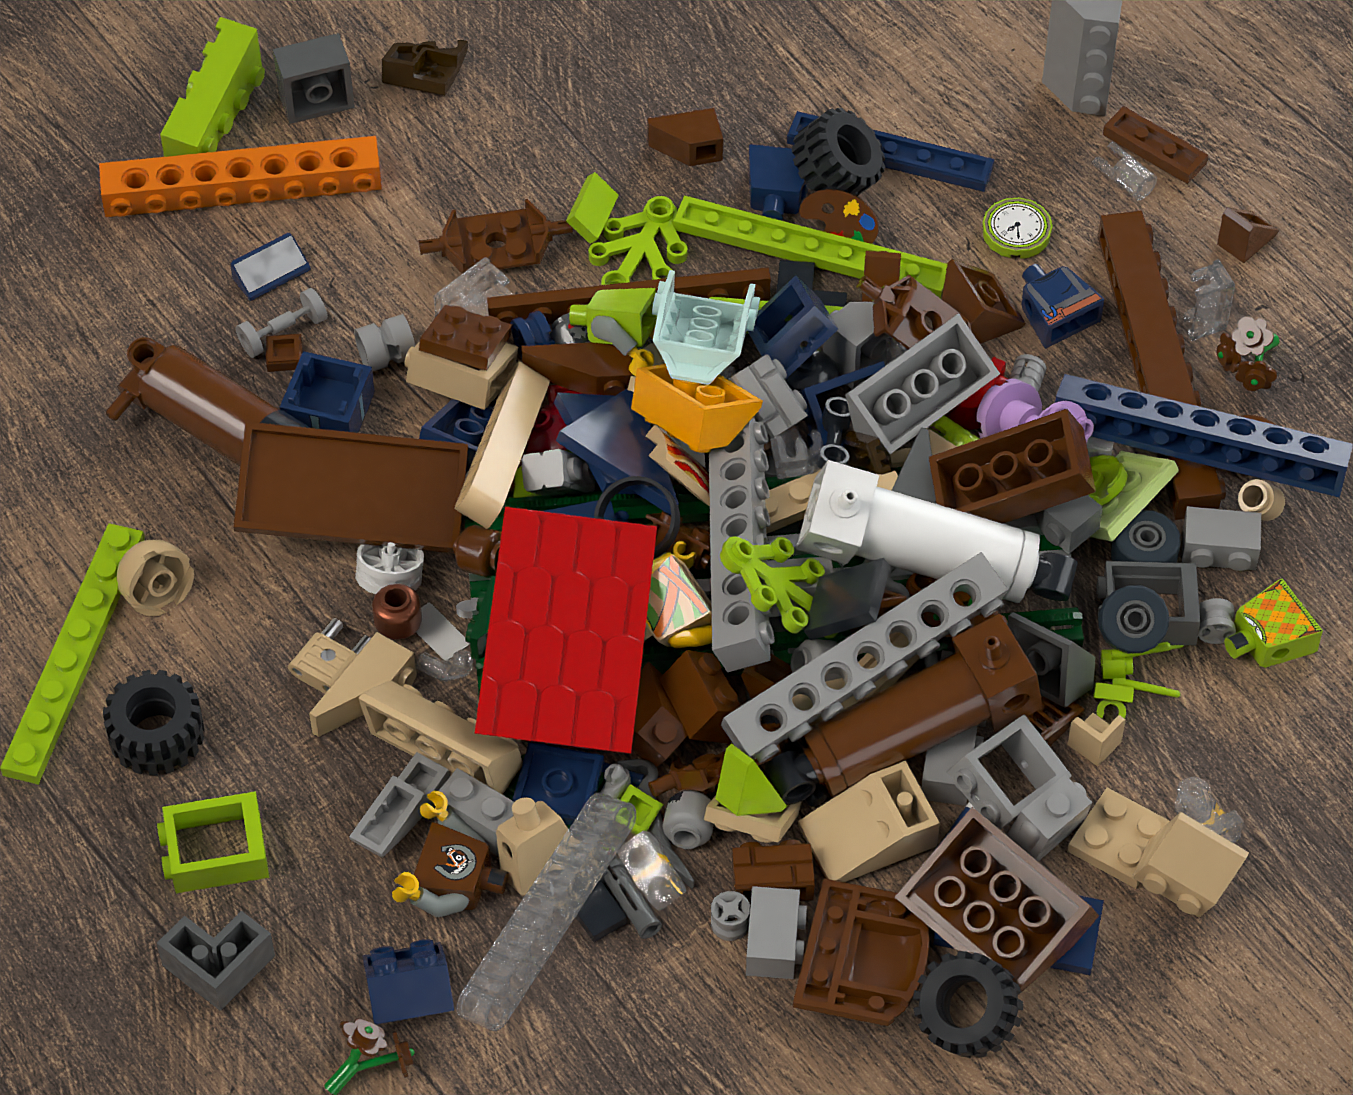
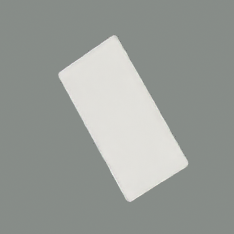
(440, 633)

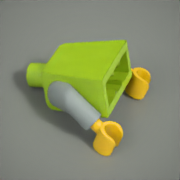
(620, 319)

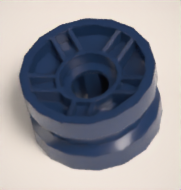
(531, 331)

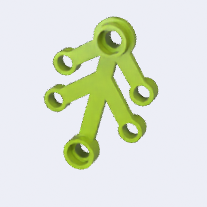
(656, 216)
(746, 559)

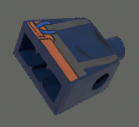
(1059, 303)

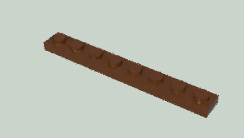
(558, 302)

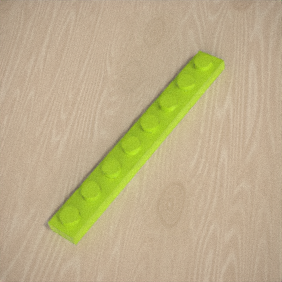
(796, 242)
(69, 659)

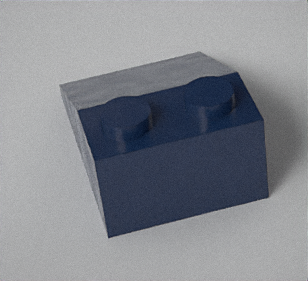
(459, 424)

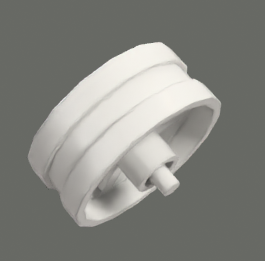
(388, 565)

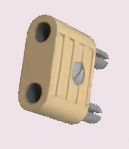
(323, 658)

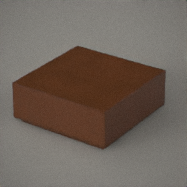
(283, 352)

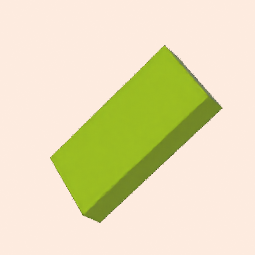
(592, 208)

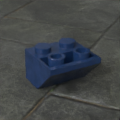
(408, 981)

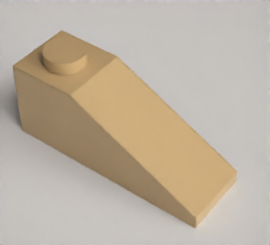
(374, 665)

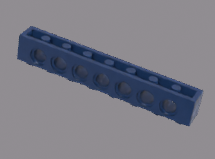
(1210, 436)

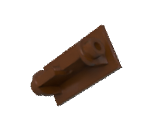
(696, 539)

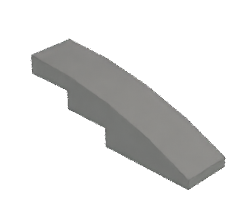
(399, 805)

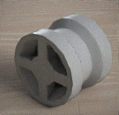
(1216, 620)
(730, 905)

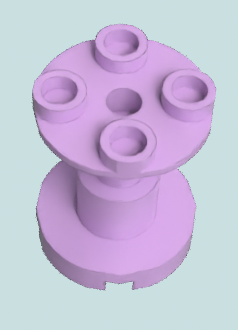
(1018, 404)

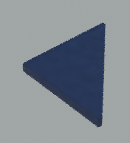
(617, 444)

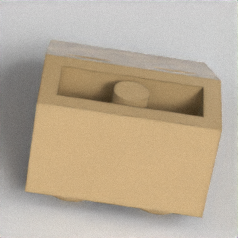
(871, 825)

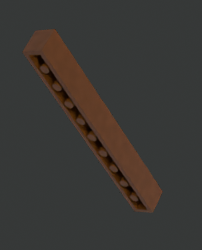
(1154, 343)

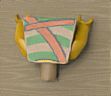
(677, 605)

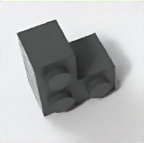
(217, 965)

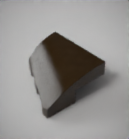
(423, 66)

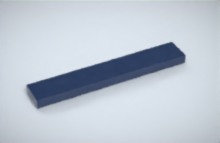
(922, 158)

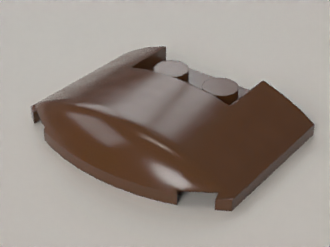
(861, 955)

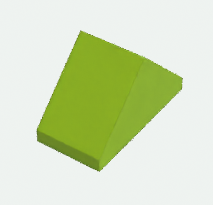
(745, 787)

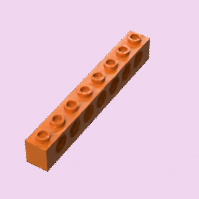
(240, 176)

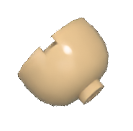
(154, 576)

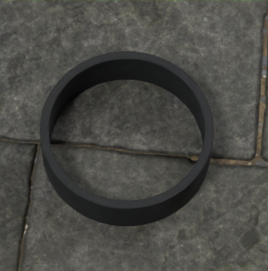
(619, 485)

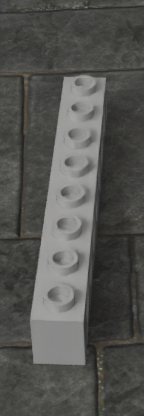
(739, 510)
(973, 577)

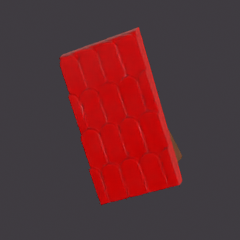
(566, 631)

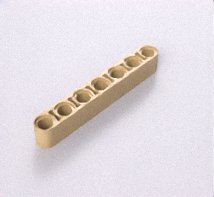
(502, 445)

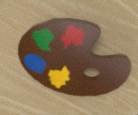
(850, 217)

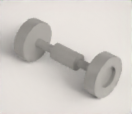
(312, 307)

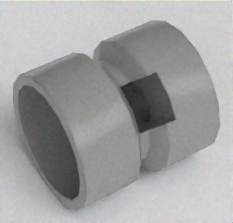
(384, 343)

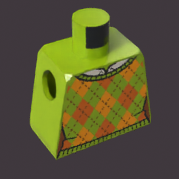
(1274, 628)

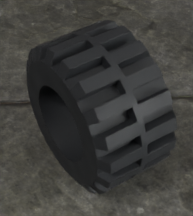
(838, 153)
(149, 697)
(937, 994)

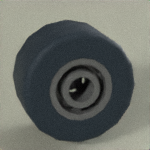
(1147, 539)
(1122, 623)

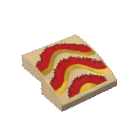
(680, 464)

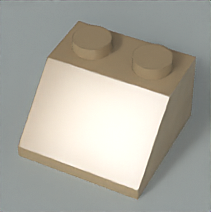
(1189, 864)

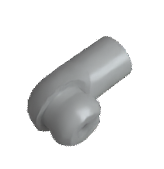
(616, 781)

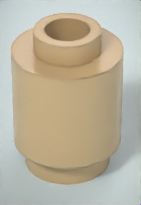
(1261, 498)

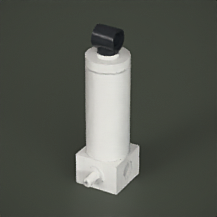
(857, 518)

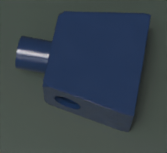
(774, 181)

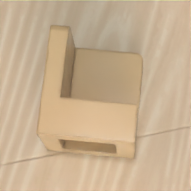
(1095, 737)

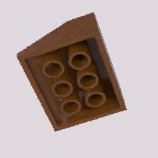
(996, 900)

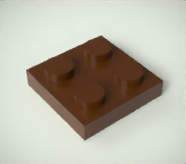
(465, 337)

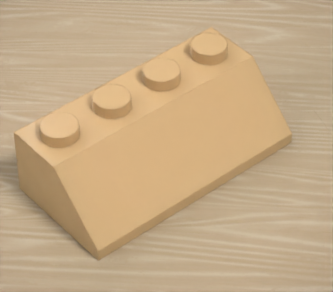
(433, 730)

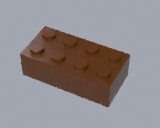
(1016, 470)

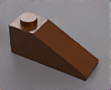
(581, 366)

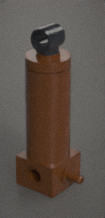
(978, 683)

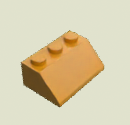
(693, 411)

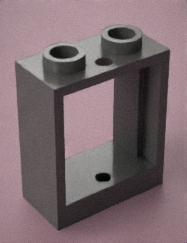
(1163, 579)

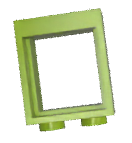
(220, 870)

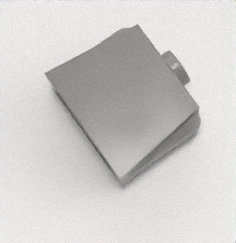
(1050, 817)

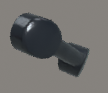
(836, 421)

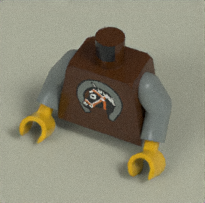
(451, 865)

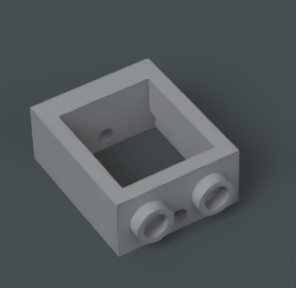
(1028, 752)

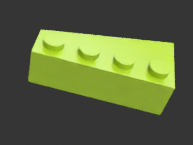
(216, 92)

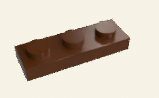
(1155, 144)

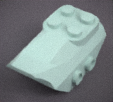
(699, 333)

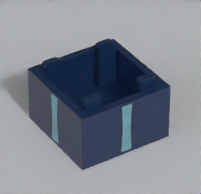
(329, 393)

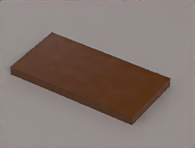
(350, 487)

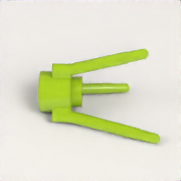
(1117, 665)

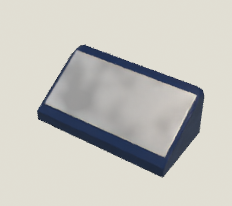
(269, 266)

